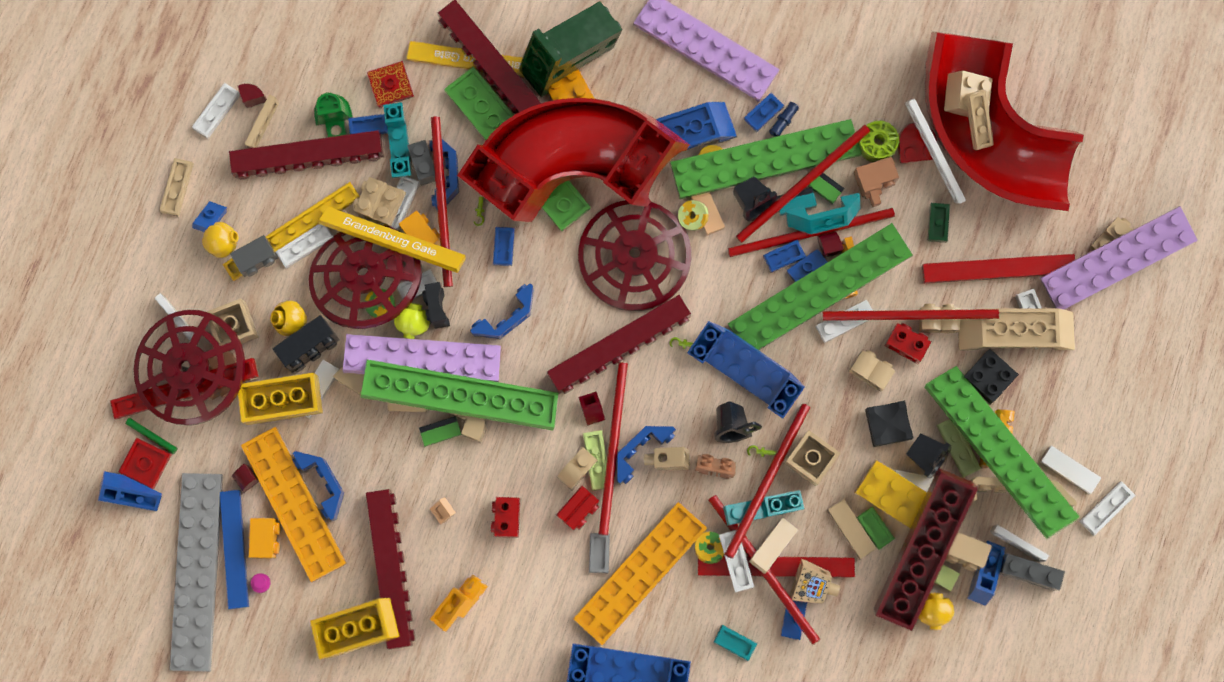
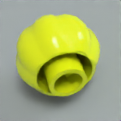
(412, 321)

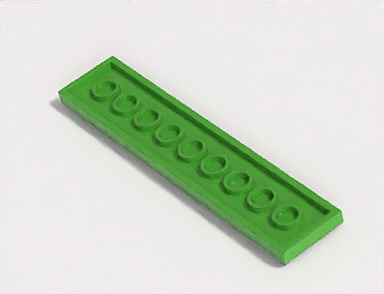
(486, 114)
(761, 159)
(822, 288)
(459, 395)
(1002, 452)

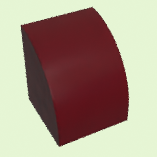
(251, 95)
(830, 244)
(591, 408)
(245, 477)

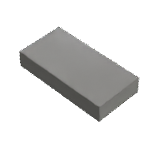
(599, 553)

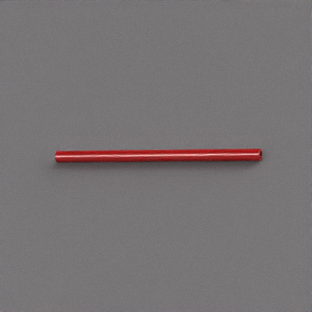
(803, 183)
(441, 193)
(800, 235)
(911, 314)
(613, 449)
(767, 481)
(770, 578)

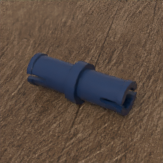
(784, 119)

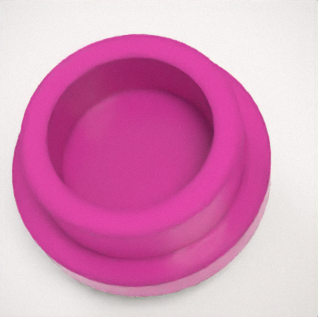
(260, 583)

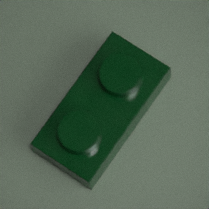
(938, 222)

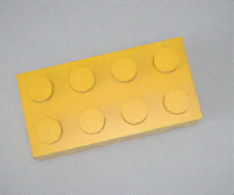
(280, 399)
(891, 493)
(354, 628)

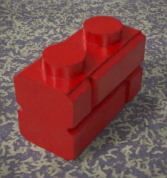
(578, 508)

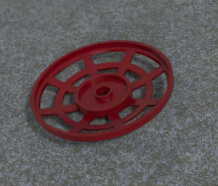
(634, 266)
(362, 283)
(197, 371)

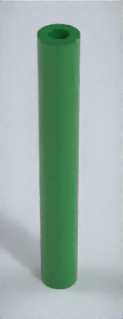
(150, 435)

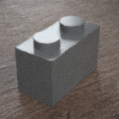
(422, 162)
(254, 256)

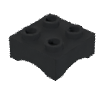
(433, 297)
(991, 376)
(889, 423)

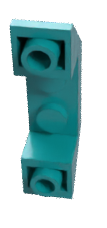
(398, 140)
(799, 219)

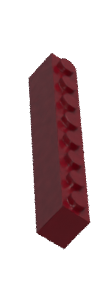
(486, 57)
(306, 154)
(618, 344)
(389, 563)

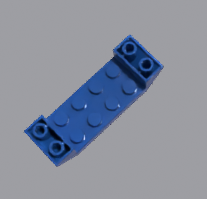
(701, 124)
(747, 367)
(611, 665)

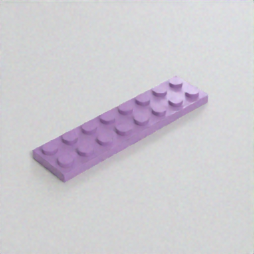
(706, 47)
(1119, 258)
(454, 358)

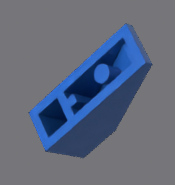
(128, 492)
(985, 579)

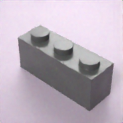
(1032, 572)

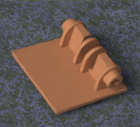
(724, 466)

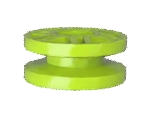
(887, 134)

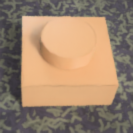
(442, 510)

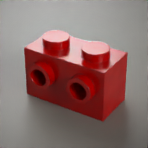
(907, 344)
(510, 517)

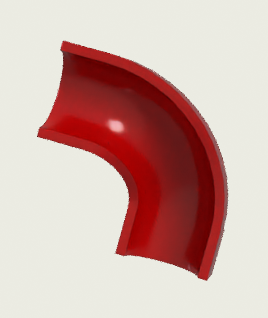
(565, 142)
(1027, 160)

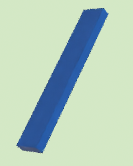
(234, 549)

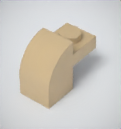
(473, 428)
(576, 469)

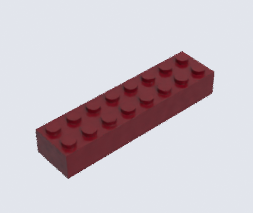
(925, 549)

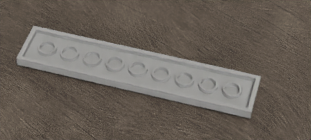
(196, 572)

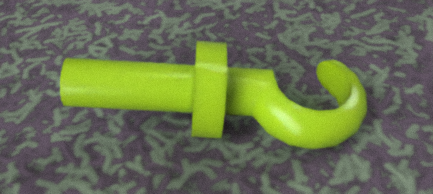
(479, 210)
(684, 343)
(762, 451)

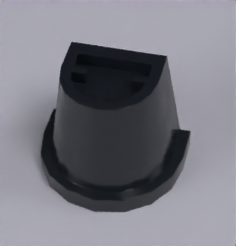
(753, 197)
(732, 423)
(928, 454)

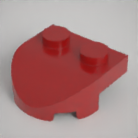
(912, 145)

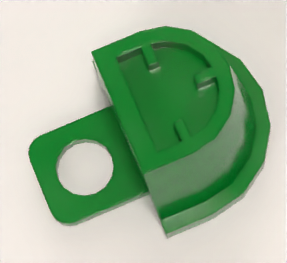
(332, 111)

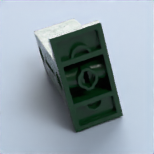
(568, 46)

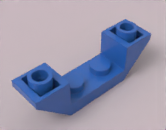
(452, 180)
(485, 330)
(660, 433)
(332, 505)

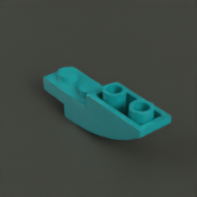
(770, 507)

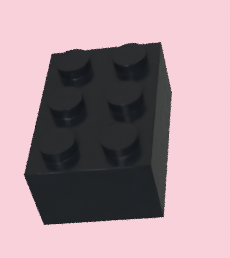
(306, 344)

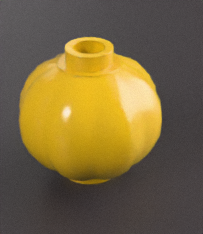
(220, 239)
(288, 318)
(937, 611)

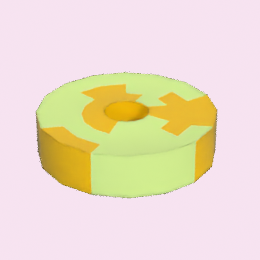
(687, 209)

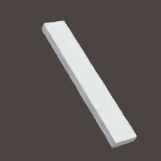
(935, 151)

